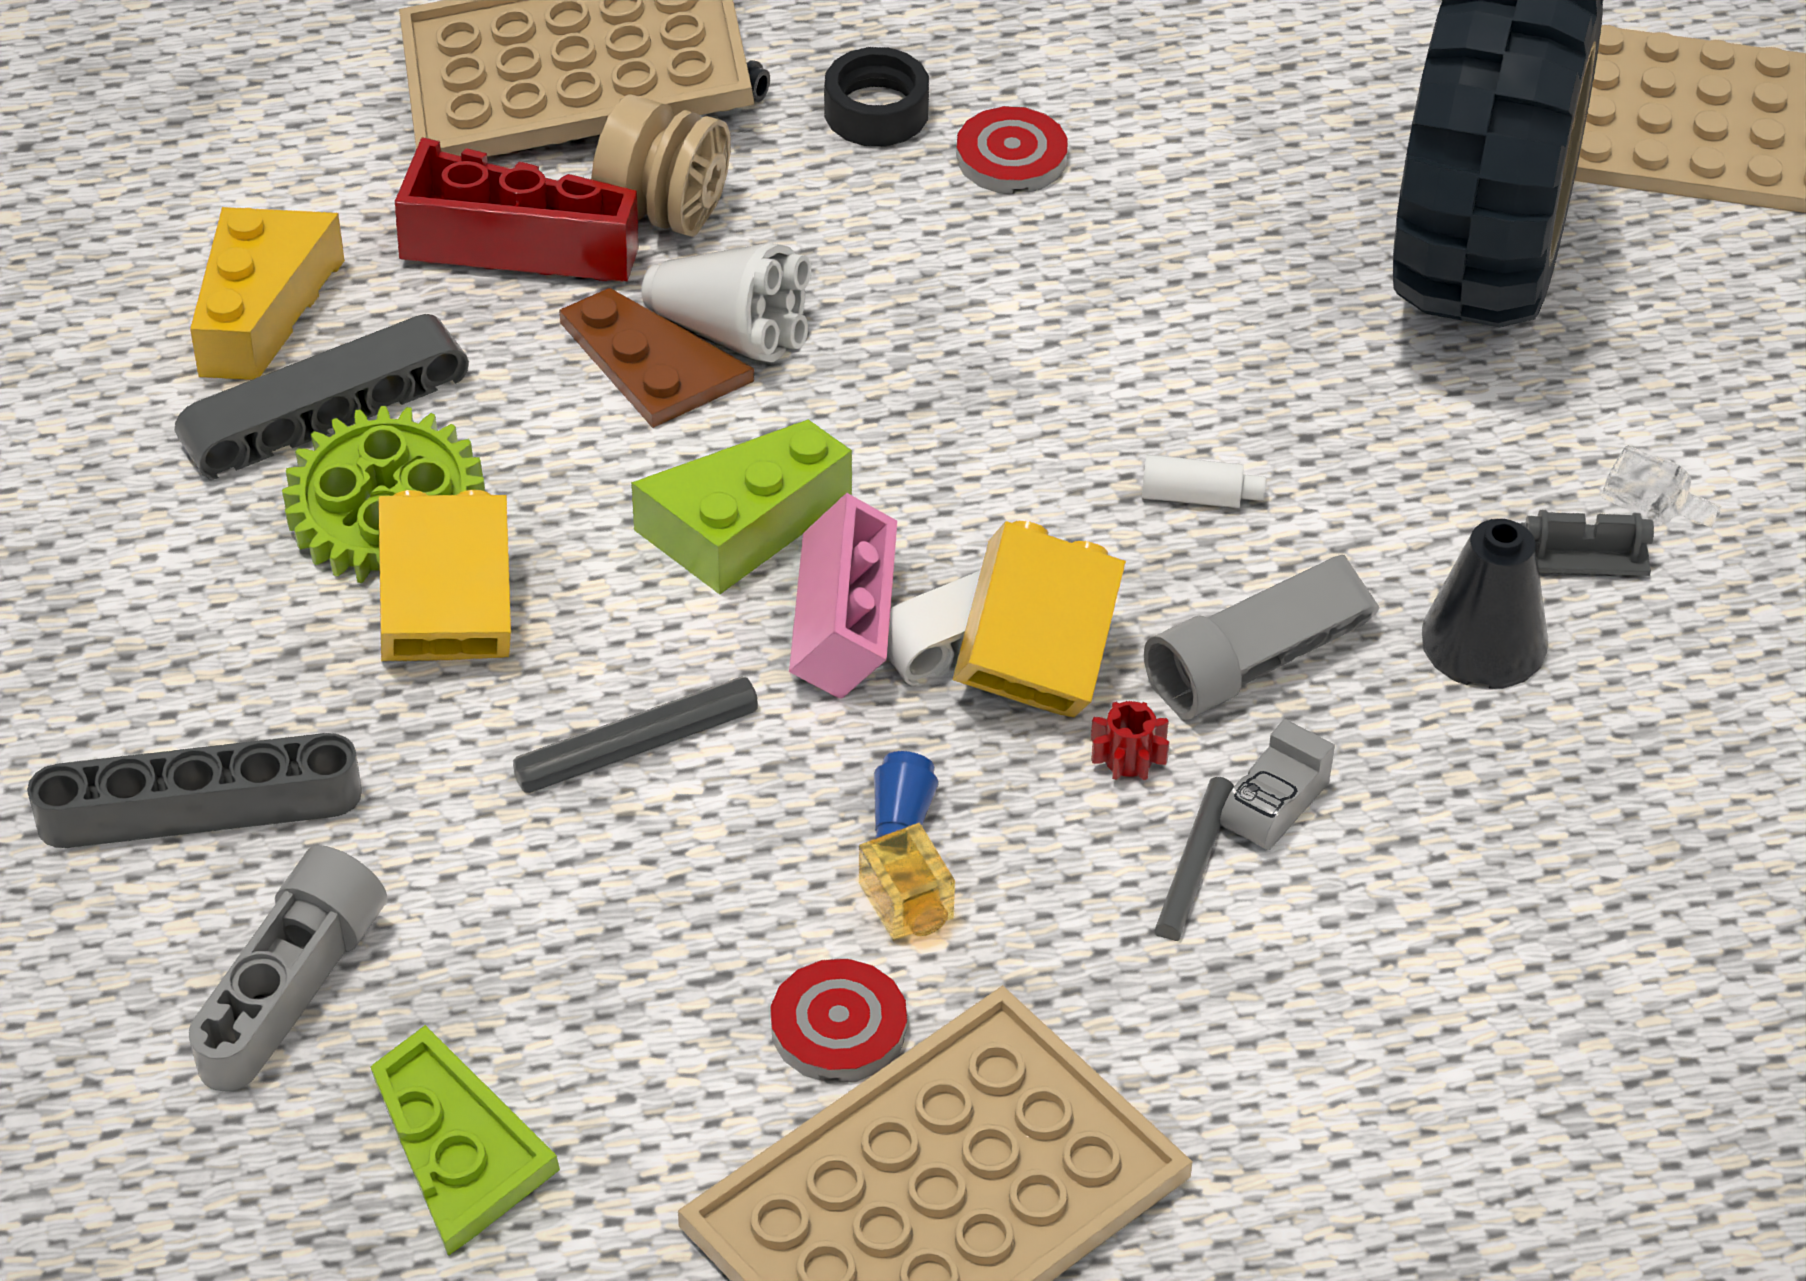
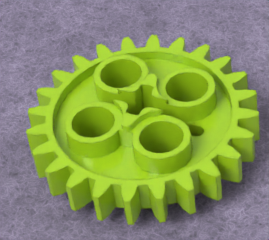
(338, 485)

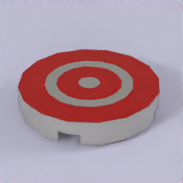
(1011, 149)
(838, 1020)

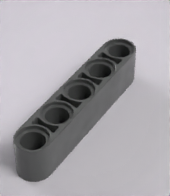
(294, 401)
(195, 790)

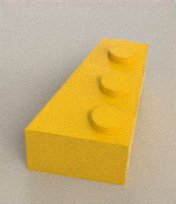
(258, 284)

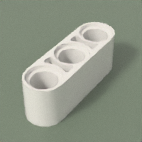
(930, 629)

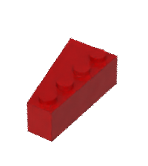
(513, 218)

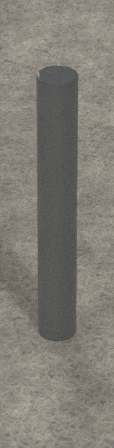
(1193, 860)

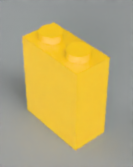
(444, 576)
(1039, 619)

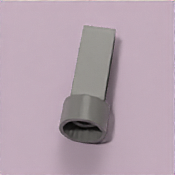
(1255, 636)
(314, 921)

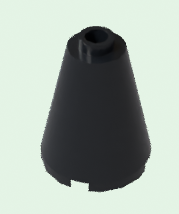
(1490, 610)

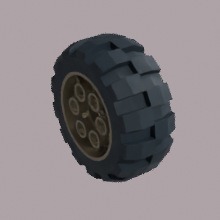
(1494, 156)

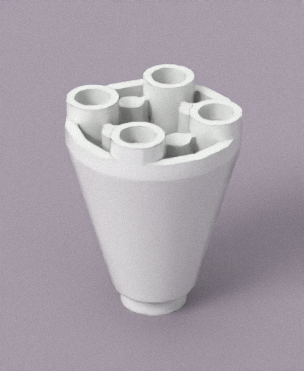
(735, 297)

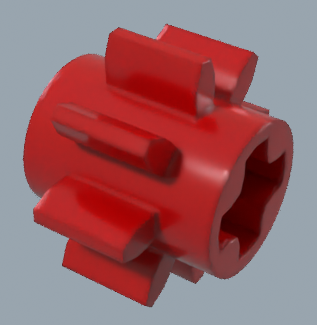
(1129, 740)

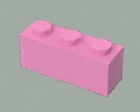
(843, 596)

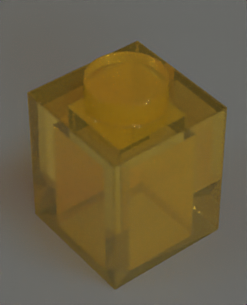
(907, 882)

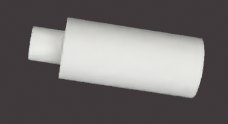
(1199, 482)

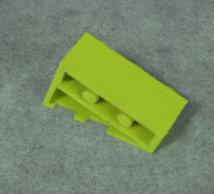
(742, 502)

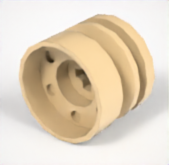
(668, 159)

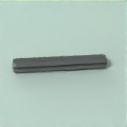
(635, 734)

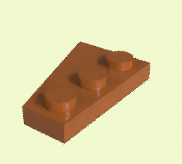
(650, 358)

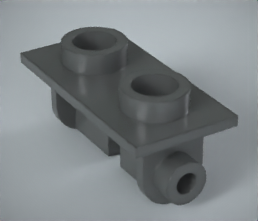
(1609, 547)

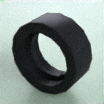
(876, 123)

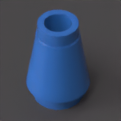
(903, 791)

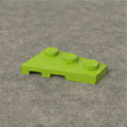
(459, 1138)

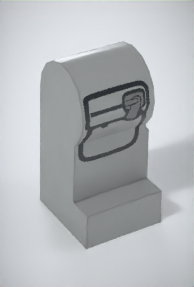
(1279, 785)

